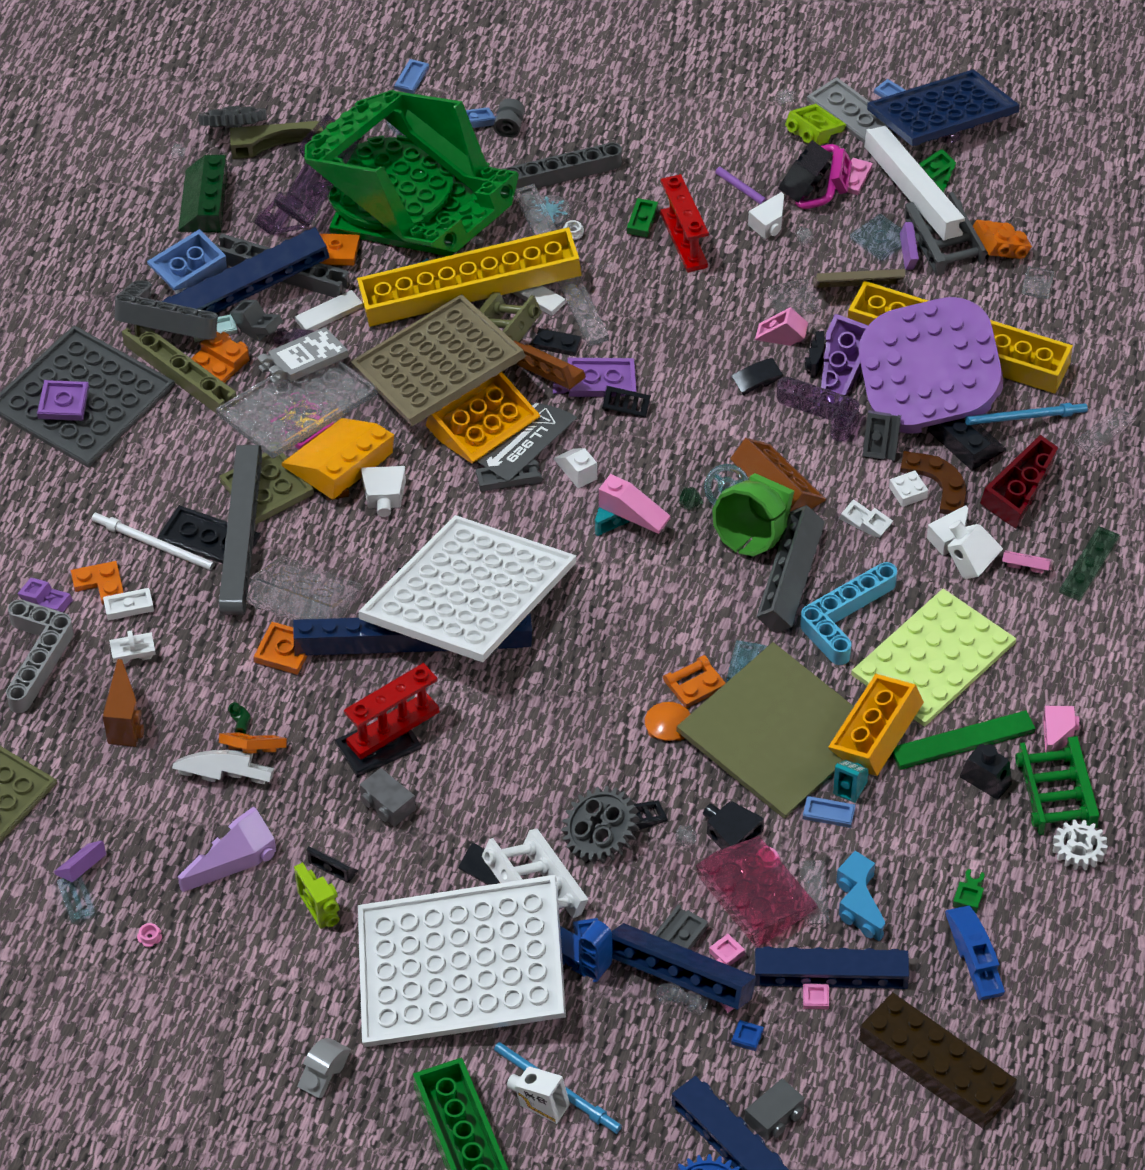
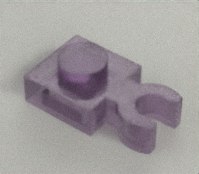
(288, 336)

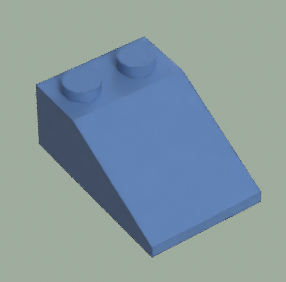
(189, 261)

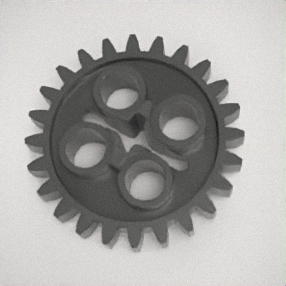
(232, 116)
(600, 824)

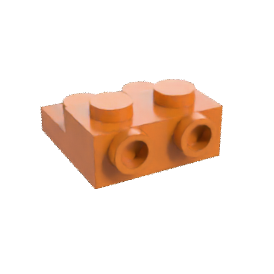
(1002, 239)
(222, 356)

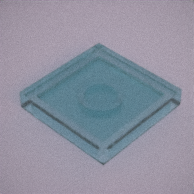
(878, 237)

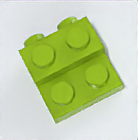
(813, 124)
(317, 896)

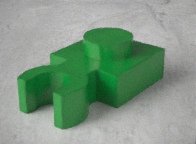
(969, 892)

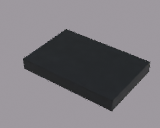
(390, 752)

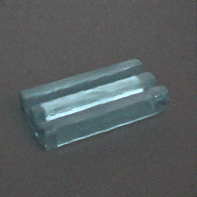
(81, 913)

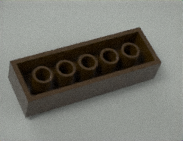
(937, 1060)

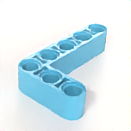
(820, 616)

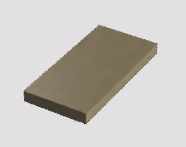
(856, 278)

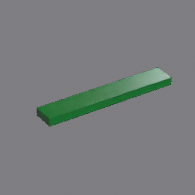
(963, 739)

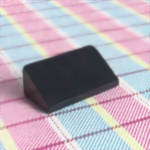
(330, 864)
(476, 867)

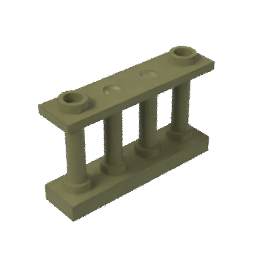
(525, 315)

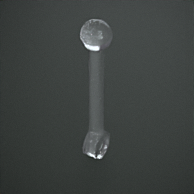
(610, 266)

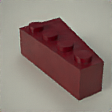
(1019, 482)

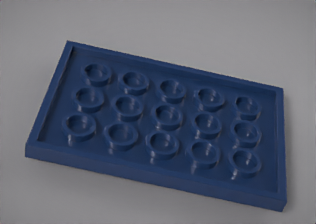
(943, 107)

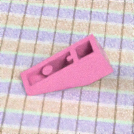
(631, 504)

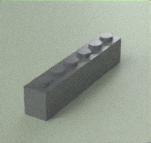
(790, 569)

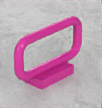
(838, 177)

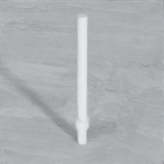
(113, 525)

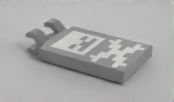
(303, 356)

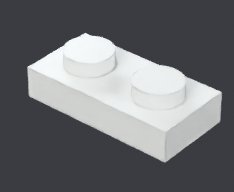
(128, 604)

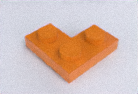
(103, 576)
(250, 743)

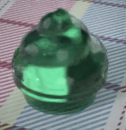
(690, 498)

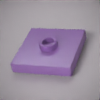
(63, 400)

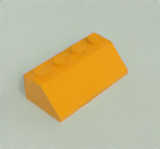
(877, 722)

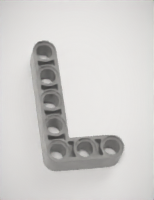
(55, 635)

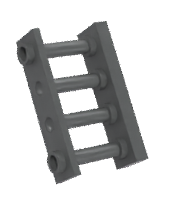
(932, 246)

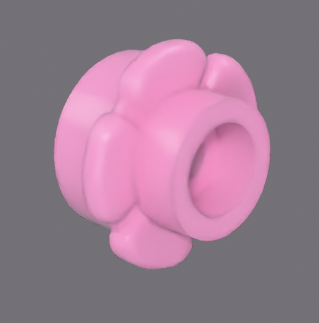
(149, 929)

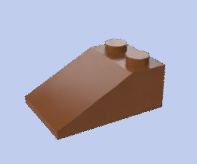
(121, 711)

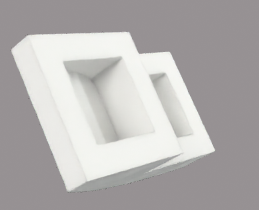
(871, 522)

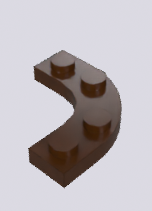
(943, 473)

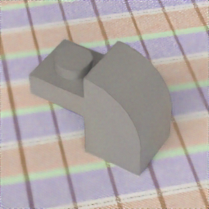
(322, 1061)

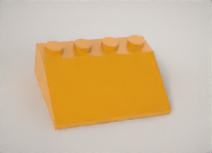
(482, 418)
(338, 454)

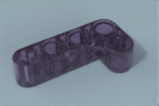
(837, 408)

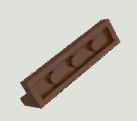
(550, 367)

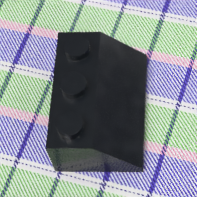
(967, 442)

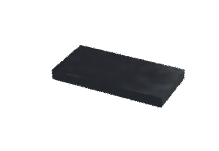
(198, 533)

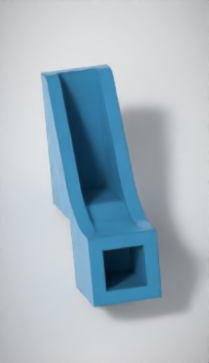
(858, 905)

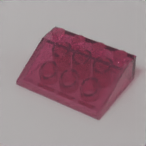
(755, 889)

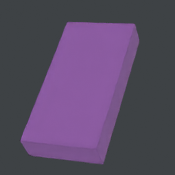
(909, 246)

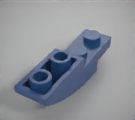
(977, 950)

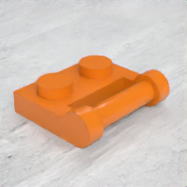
(697, 688)

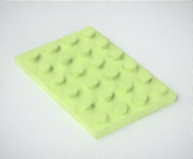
(939, 651)

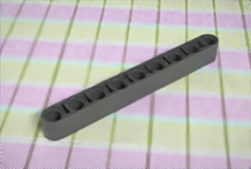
(240, 530)

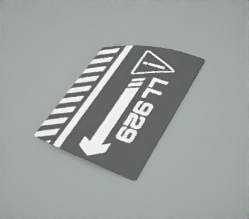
(522, 447)

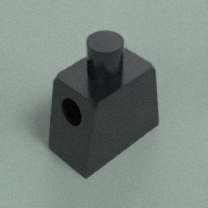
(988, 771)
(732, 824)

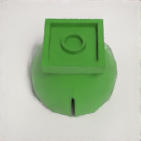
(755, 511)

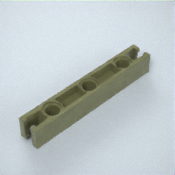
(178, 367)

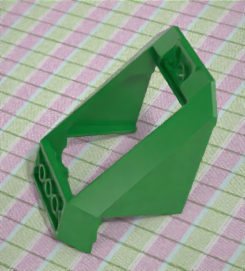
(442, 132)

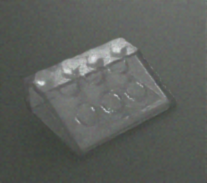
(301, 591)

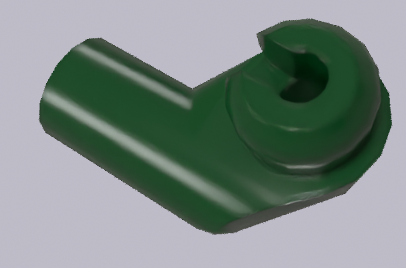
(241, 717)

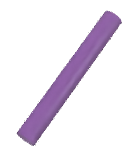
(740, 185)

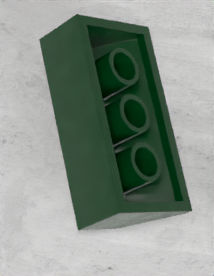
(204, 195)

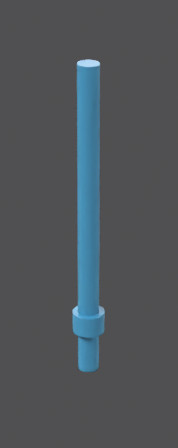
(1063, 410)
(595, 1114)

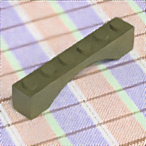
(252, 140)

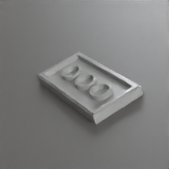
(846, 106)

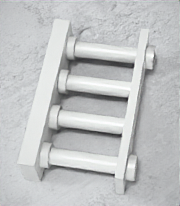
(543, 861)

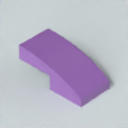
(41, 593)

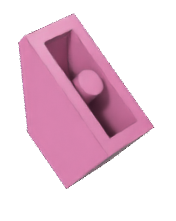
(783, 328)
(1058, 725)

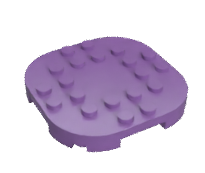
(931, 363)

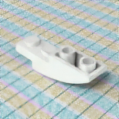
(214, 763)

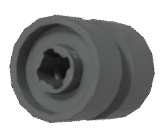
(509, 118)

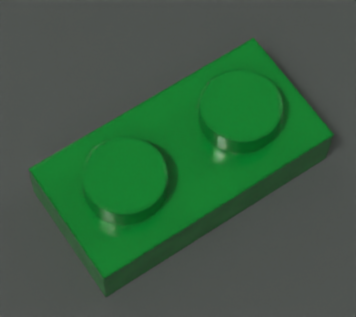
(642, 217)

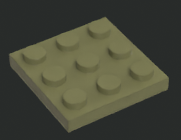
(277, 487)

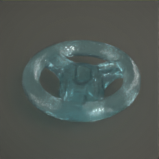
(714, 473)

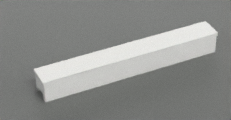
(914, 182)

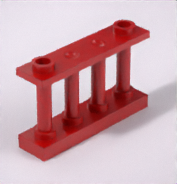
(684, 223)
(397, 722)

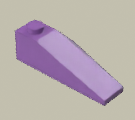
(842, 354)

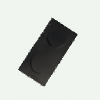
(557, 342)

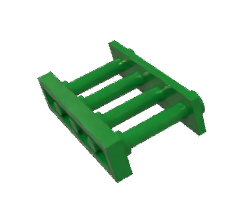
(1076, 772)

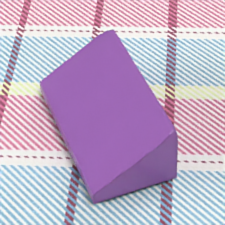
(81, 861)

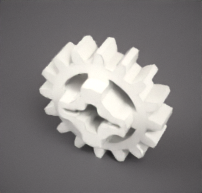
(1079, 845)

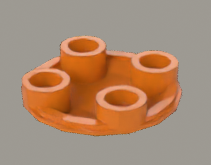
(663, 720)

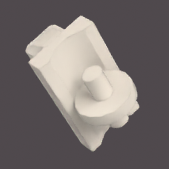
(133, 647)

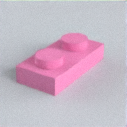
(859, 173)
(1036, 563)

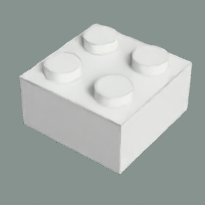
(908, 488)

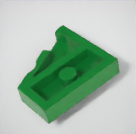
(939, 168)

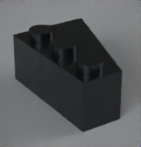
(806, 172)

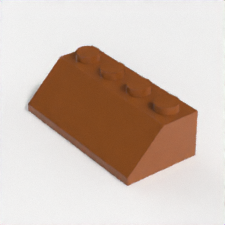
(766, 461)

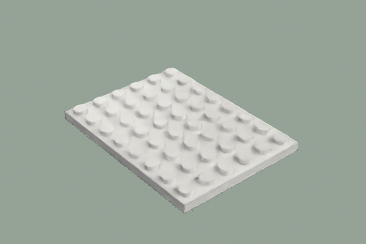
(467, 588)
(460, 961)

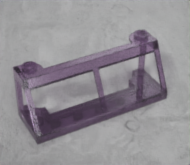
(305, 206)

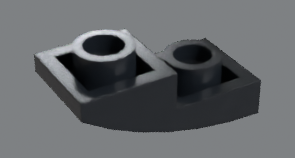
(816, 353)
(755, 375)

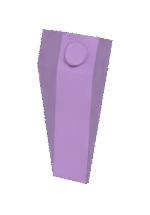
(241, 848)

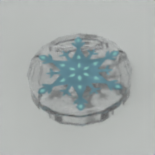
(557, 208)

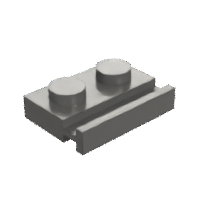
(881, 435)
(682, 928)

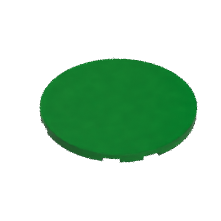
(417, 177)

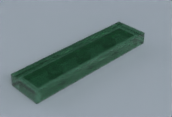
(1089, 563)

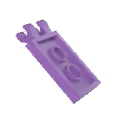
(599, 373)

